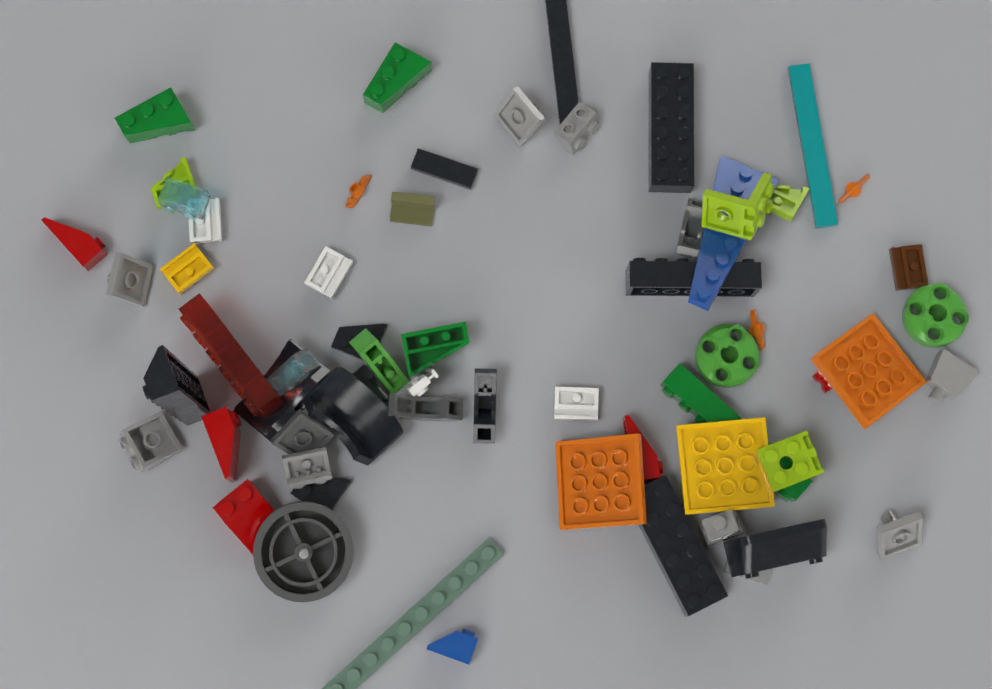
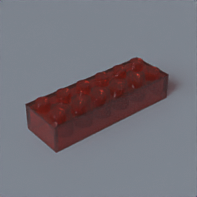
(228, 353)

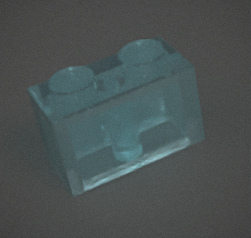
(184, 199)
(293, 372)

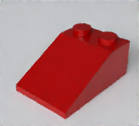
(225, 438)
(244, 512)

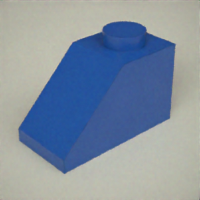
(456, 646)

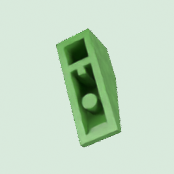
(379, 361)

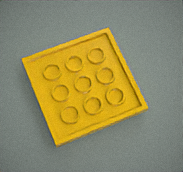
(722, 466)

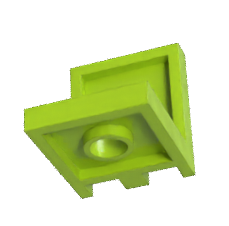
(744, 214)
(803, 457)

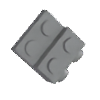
(149, 442)

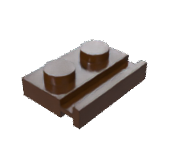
(908, 267)

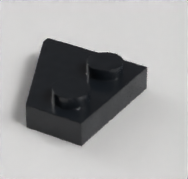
(347, 333)
(324, 494)

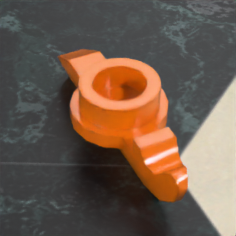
(853, 189)
(357, 190)
(757, 329)

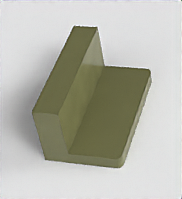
(412, 209)

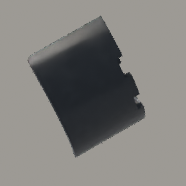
(293, 399)
(355, 413)

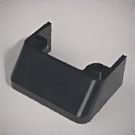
(777, 548)

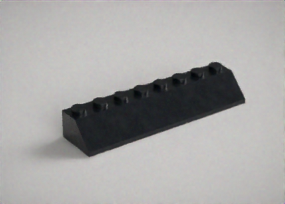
(175, 388)

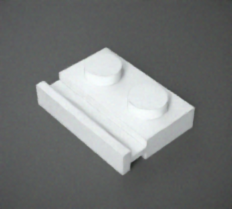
(208, 228)
(328, 272)
(420, 383)
(576, 403)

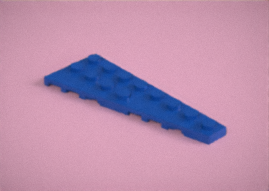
(720, 250)

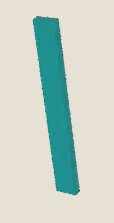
(812, 146)

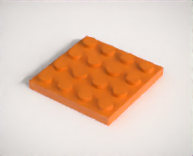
(868, 371)
(600, 482)

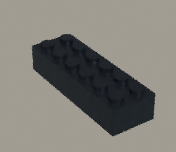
(671, 128)
(676, 278)
(679, 550)

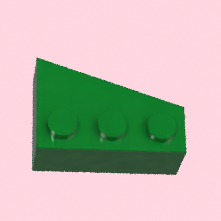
(395, 76)
(154, 118)
(433, 344)

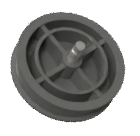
(303, 551)

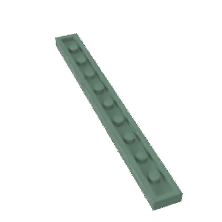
(416, 617)

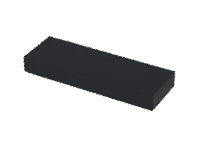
(444, 169)

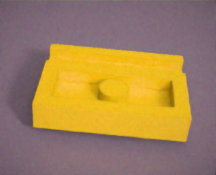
(187, 268)

